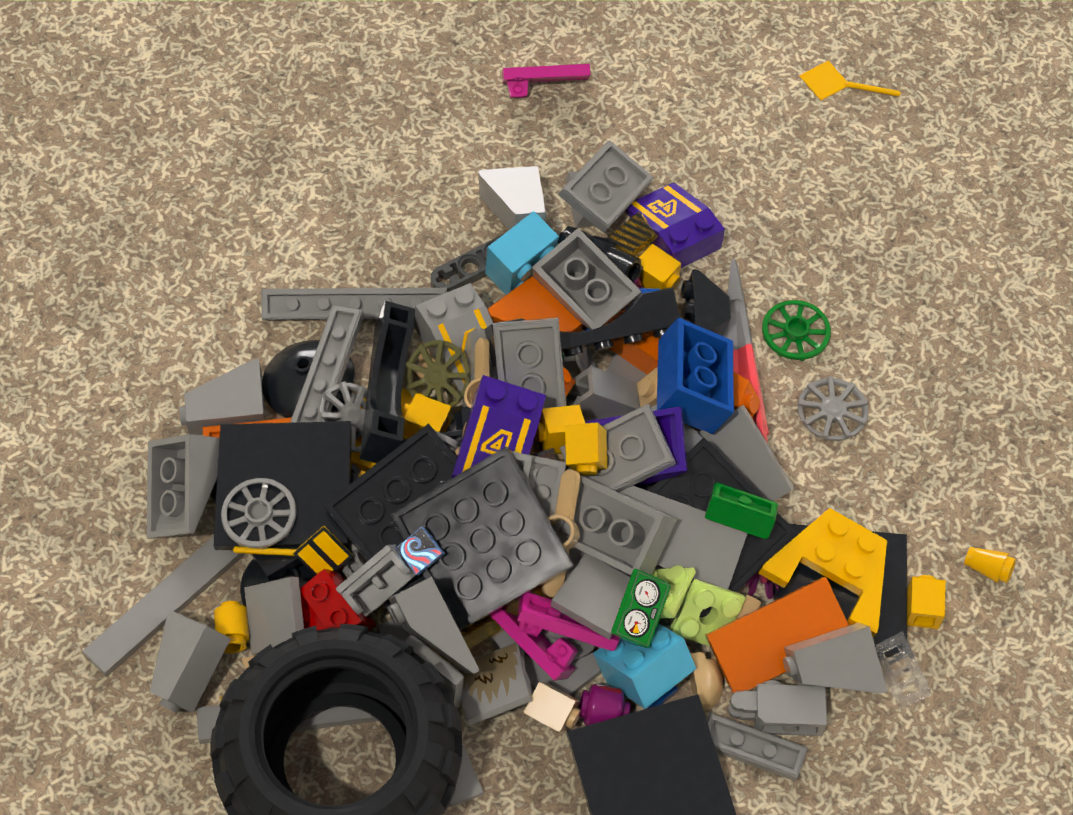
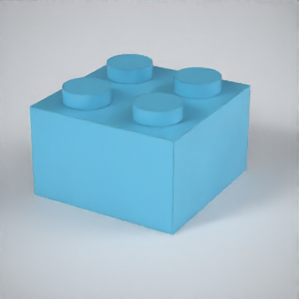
(515, 252)
(647, 672)

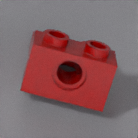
(326, 607)

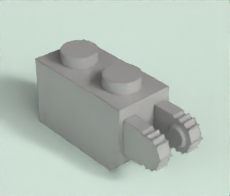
(782, 708)

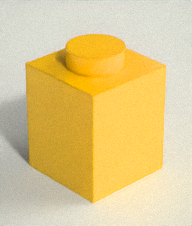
(659, 269)
(425, 411)
(552, 425)
(586, 448)
(925, 602)

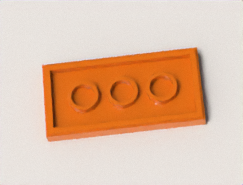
(754, 644)

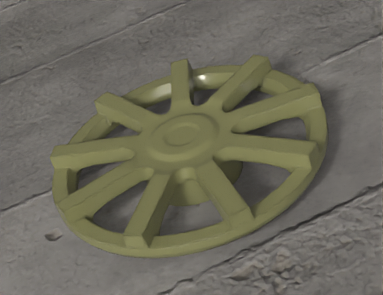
(437, 373)

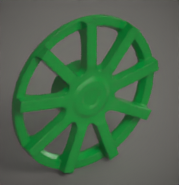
(796, 330)

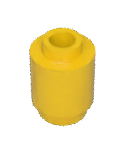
(232, 622)

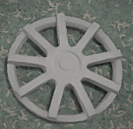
(833, 408)
(346, 412)
(259, 513)

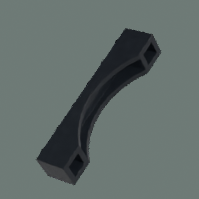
(645, 315)
(383, 414)

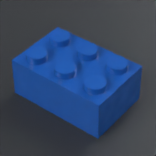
(696, 375)

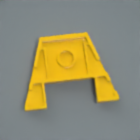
(841, 553)

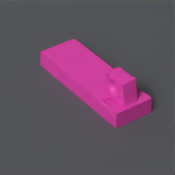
(519, 77)
(537, 614)
(552, 658)

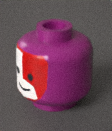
(602, 704)

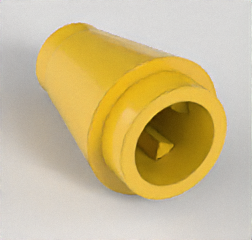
(990, 563)

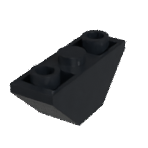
(705, 303)

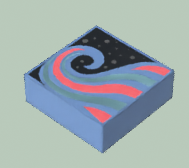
(420, 551)

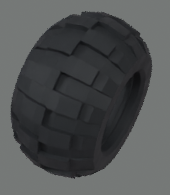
(324, 672)

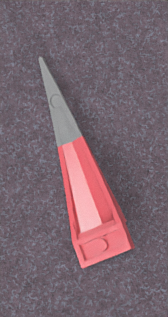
(743, 353)

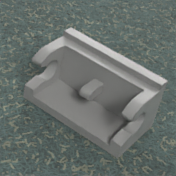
(376, 581)

